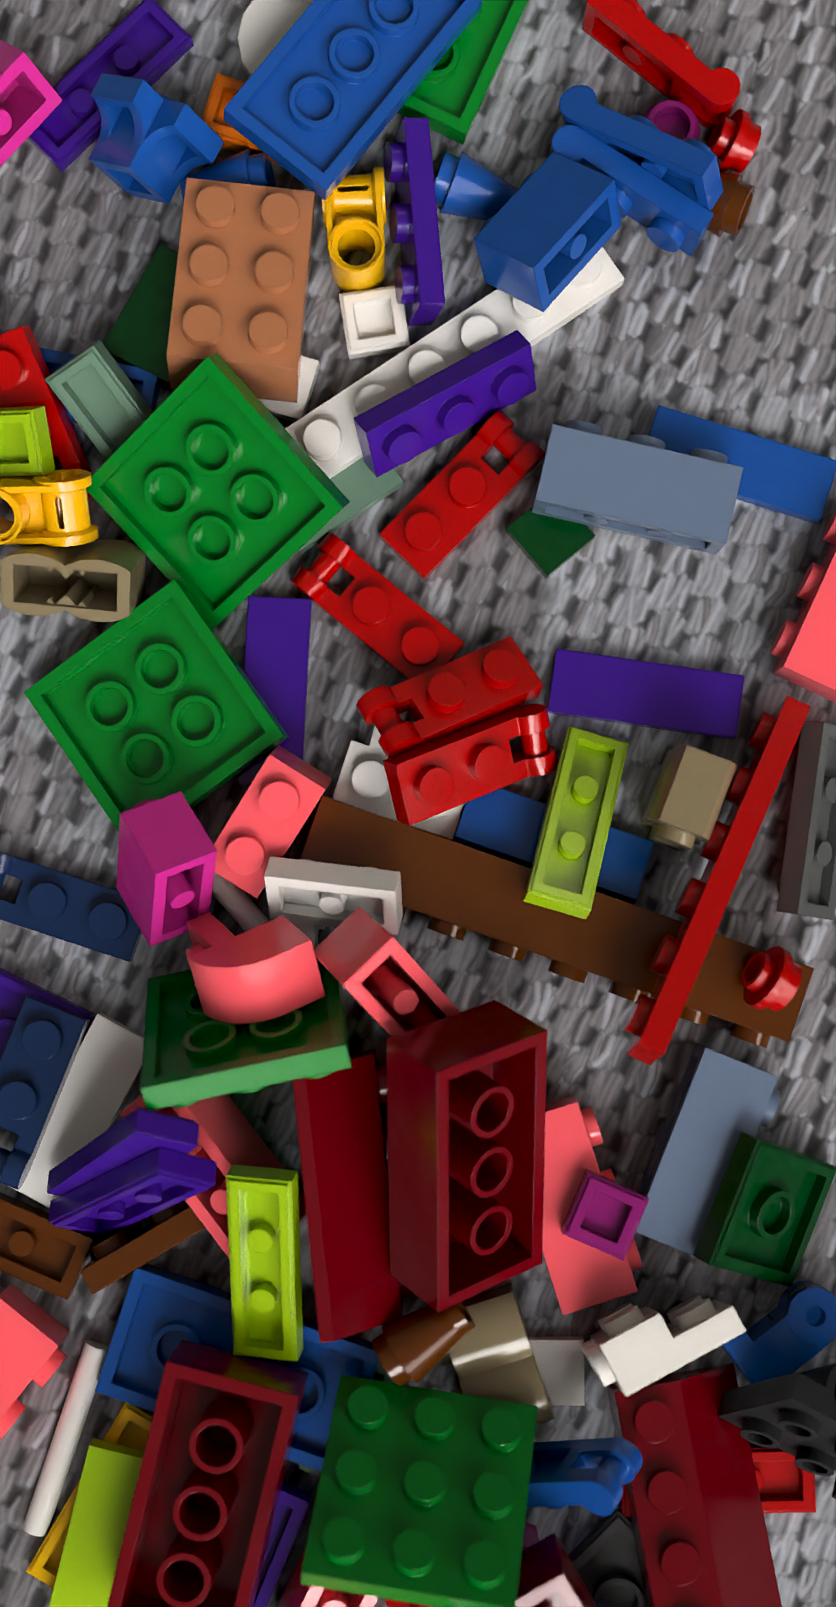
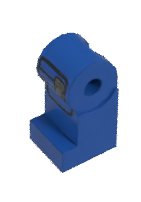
(787, 1334)

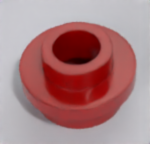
(734, 141)
(771, 979)

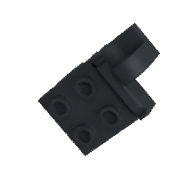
(791, 1415)

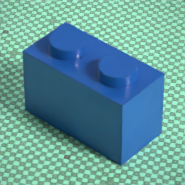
(548, 231)

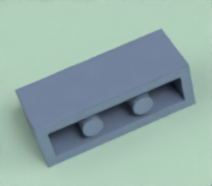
(637, 487)
(696, 1143)

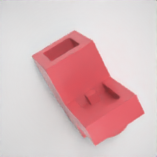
(252, 973)

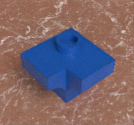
(148, 138)

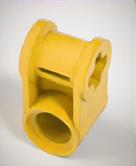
(356, 221)
(48, 509)

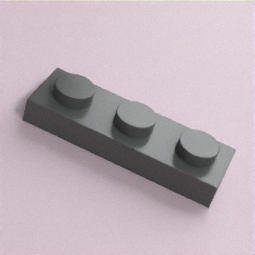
(809, 862)

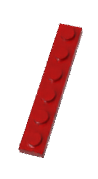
(706, 899)

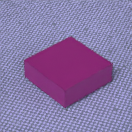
(604, 1214)

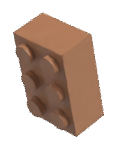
(242, 284)

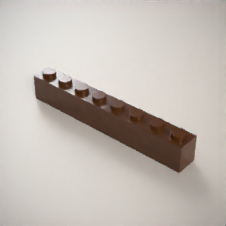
(486, 895)

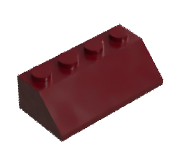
(348, 1197)
(695, 1495)

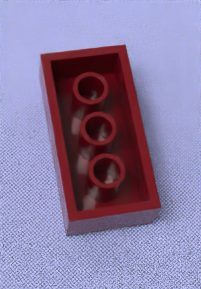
(466, 1152)
(208, 1481)

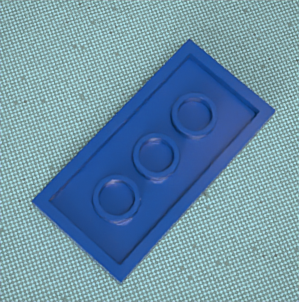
(342, 81)
(170, 1307)

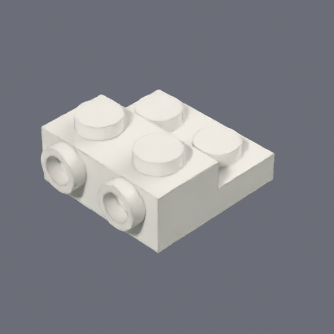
(641, 1348)

